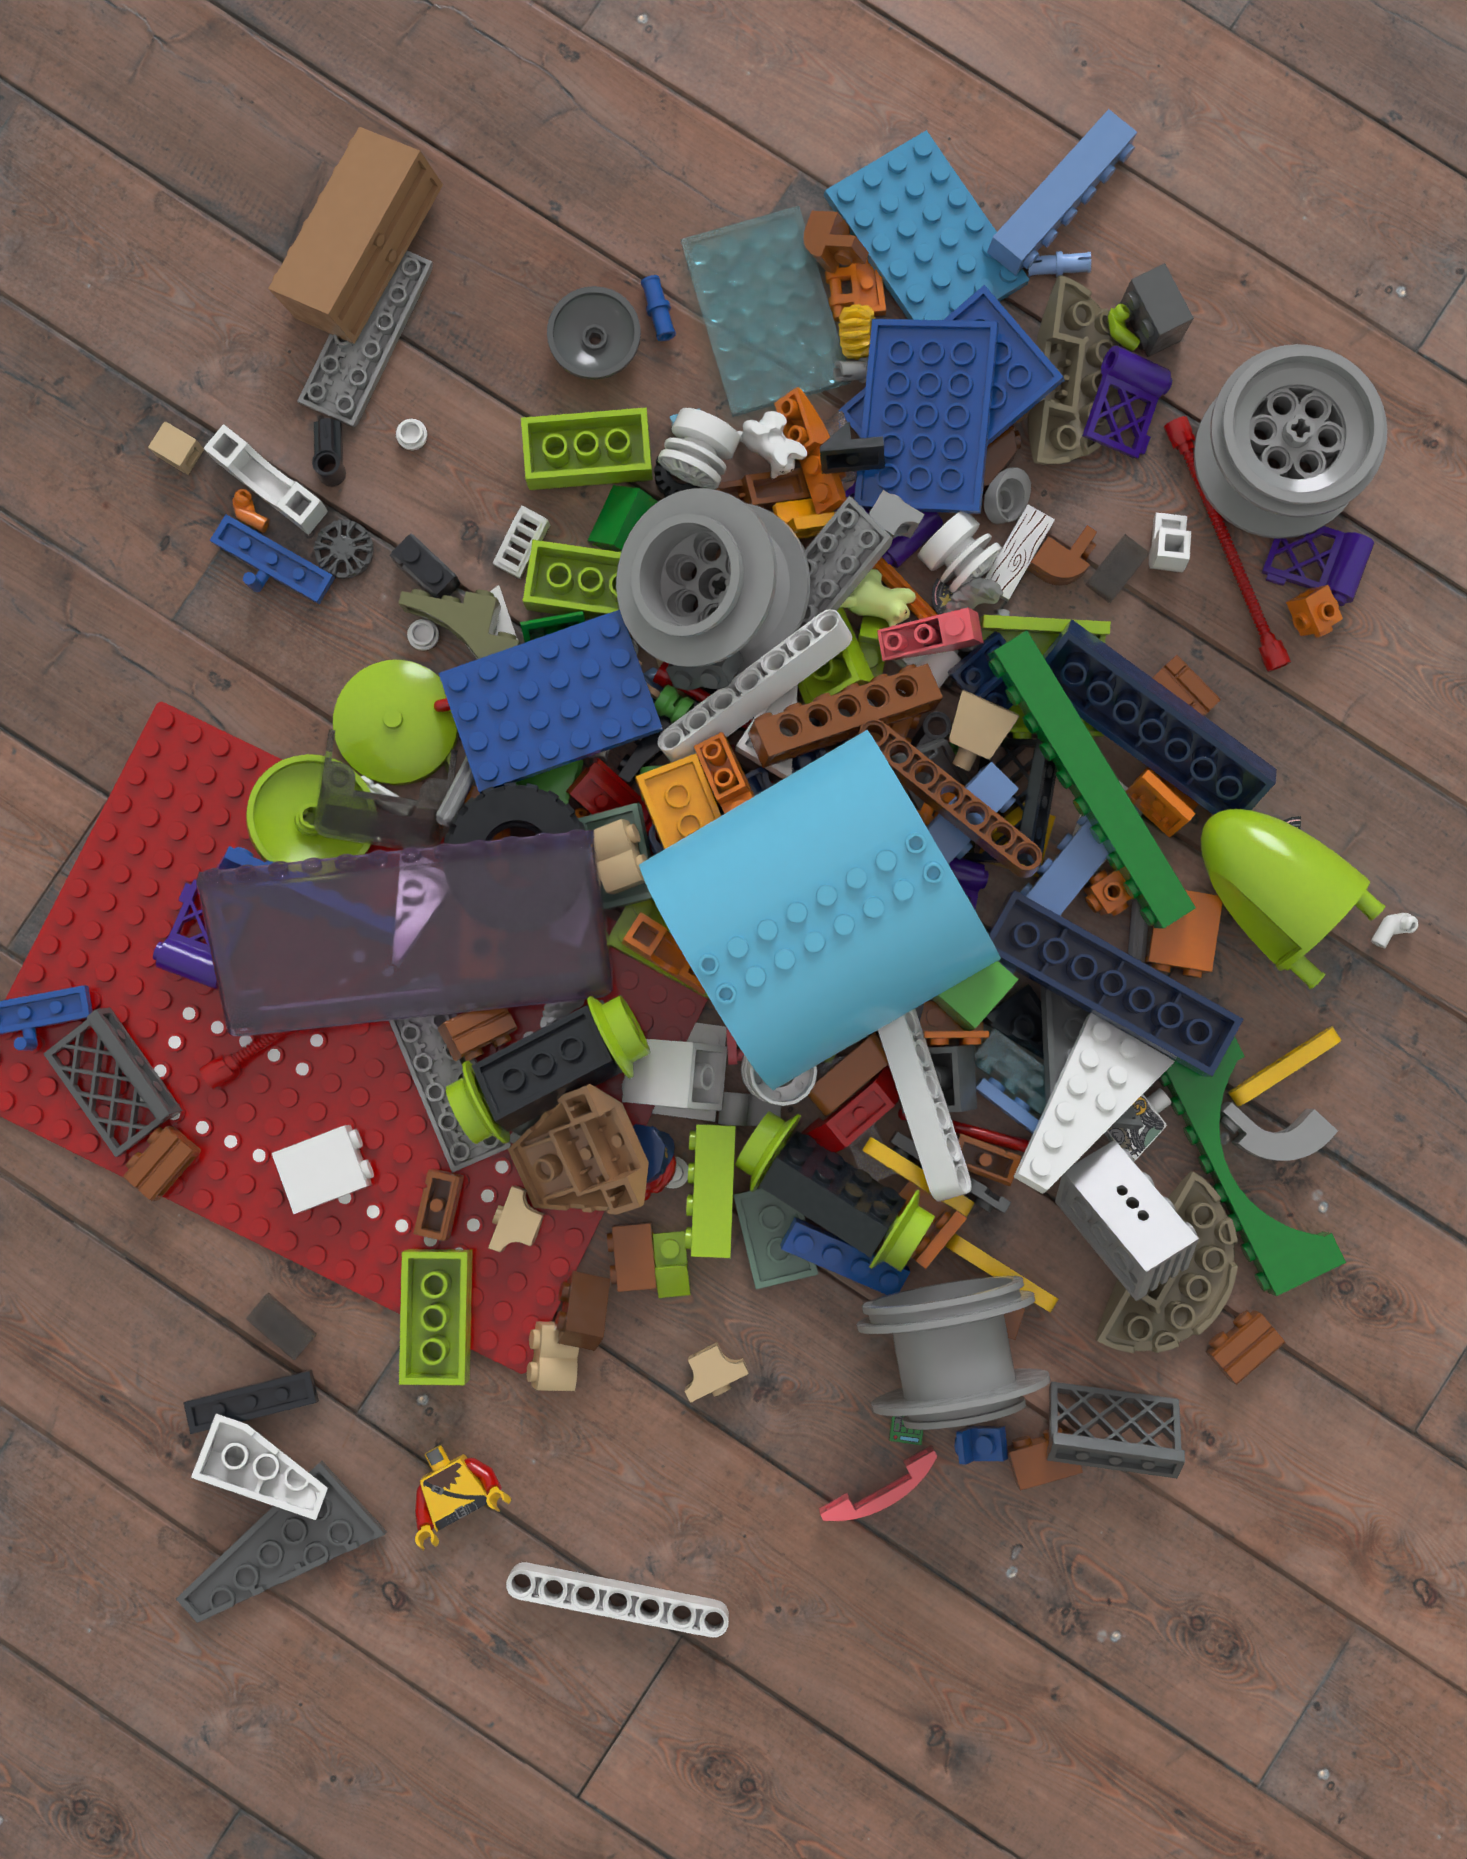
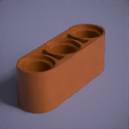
(849, 1074)

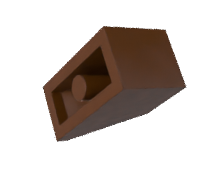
(1000, 454)

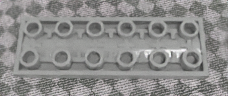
(350, 372)
(842, 557)
(433, 1071)

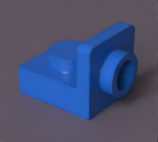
(981, 1444)

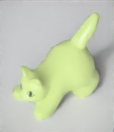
(879, 601)

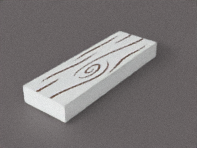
(1019, 550)

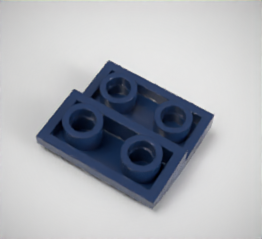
(976, 676)

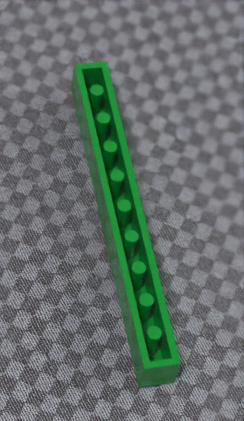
(1091, 781)

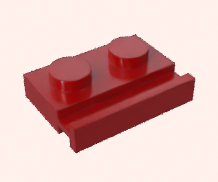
(601, 789)

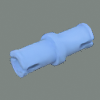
(1061, 263)

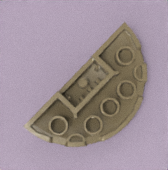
(1075, 340)
(1193, 1297)

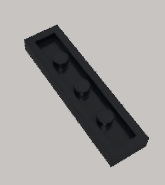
(252, 1400)

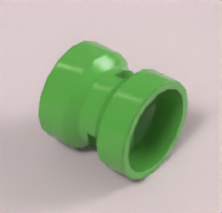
(672, 704)

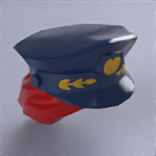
(659, 1152)

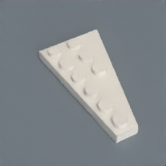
(1093, 1091)

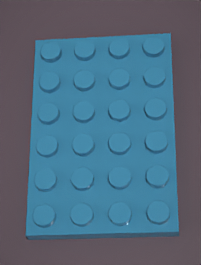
(922, 230)

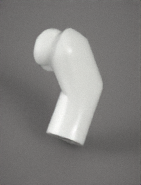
(1392, 925)

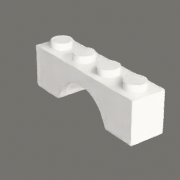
(265, 480)

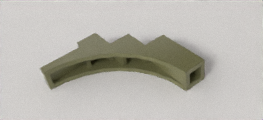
(469, 621)

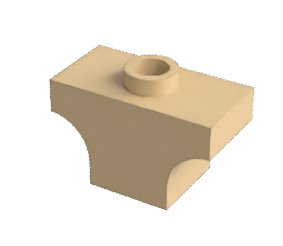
(515, 1221)
(713, 1372)

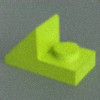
(870, 644)
(671, 1264)

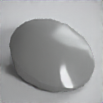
(1007, 495)

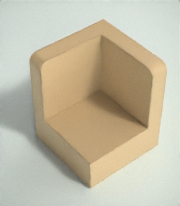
(176, 448)

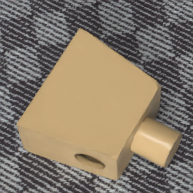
(978, 728)

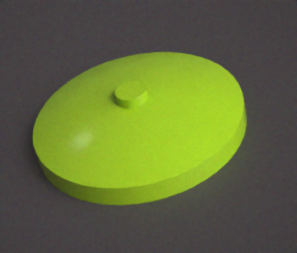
(390, 723)
(284, 809)

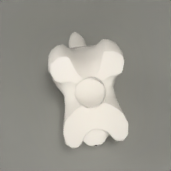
(769, 442)

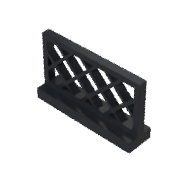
(1037, 797)

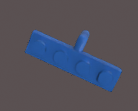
(271, 561)
(43, 1010)
(840, 1257)

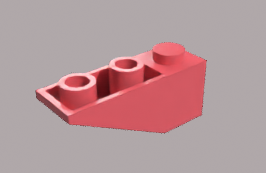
(931, 635)

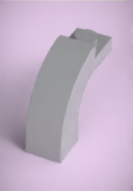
(1297, 1141)

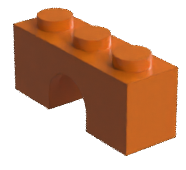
(660, 948)

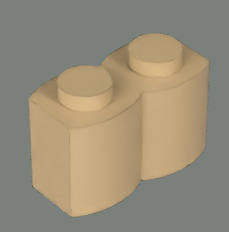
(619, 856)
(553, 1363)

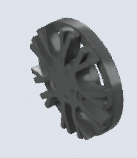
(344, 549)

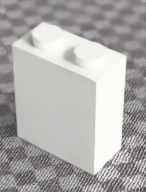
(323, 1168)

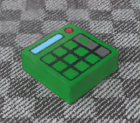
(901, 1434)

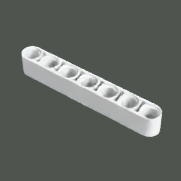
(758, 685)
(925, 1107)
(602, 1606)

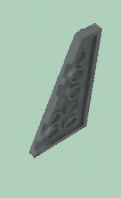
(282, 1548)

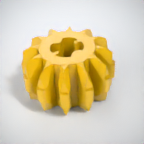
(855, 330)

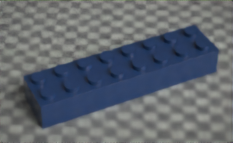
(1156, 724)
(1112, 984)

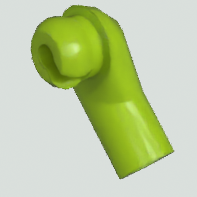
(1118, 328)

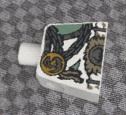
(1138, 1140)

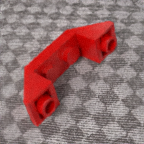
(856, 1114)

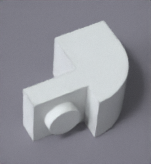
(1170, 543)

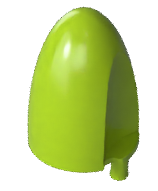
(1281, 885)

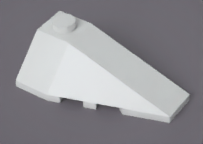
(251, 1466)

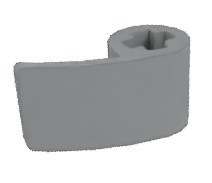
(744, 1109)

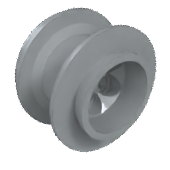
(1340, 439)
(745, 597)
(953, 1352)

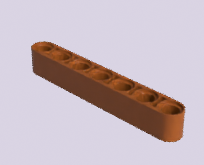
(955, 812)

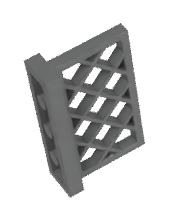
(134, 1066)
(1114, 1450)

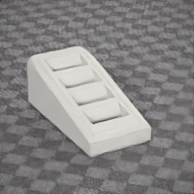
(511, 537)

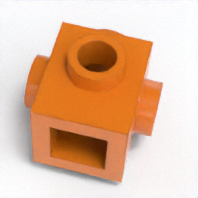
(1314, 611)
(1098, 897)

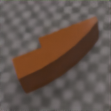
(765, 491)

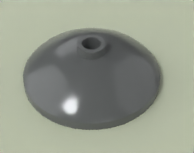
(592, 314)

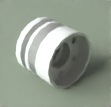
(699, 448)
(959, 551)
(787, 1094)

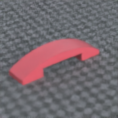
(844, 1509)

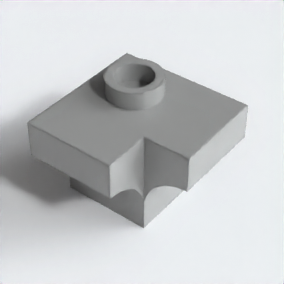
(895, 515)

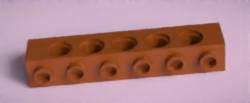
(775, 747)

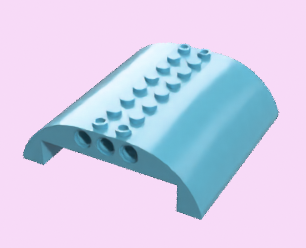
(818, 911)

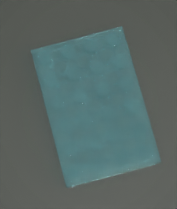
(764, 310)

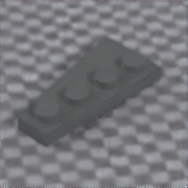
(984, 1196)

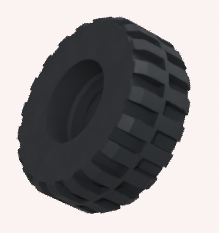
(509, 808)

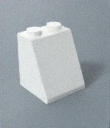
(678, 1076)

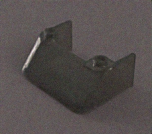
(378, 817)

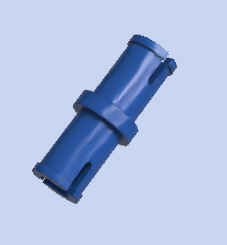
(658, 308)

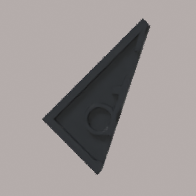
(1020, 1020)

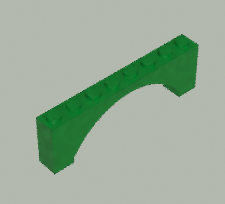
(1278, 1252)

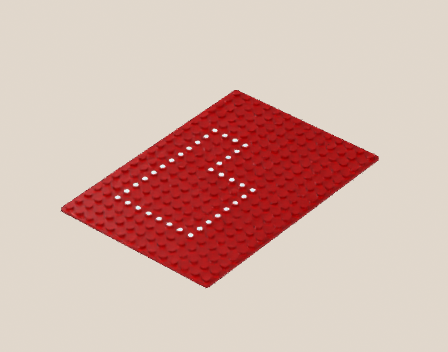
(160, 827)

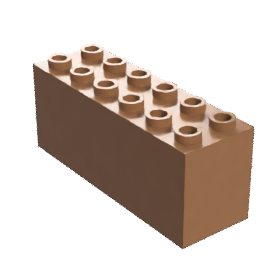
(356, 235)

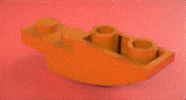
(808, 429)
(723, 772)

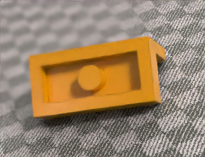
(802, 517)

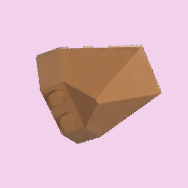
(583, 1156)

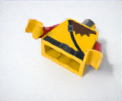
(453, 1492)

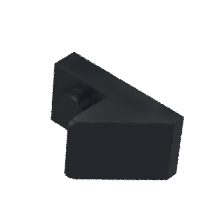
(847, 454)

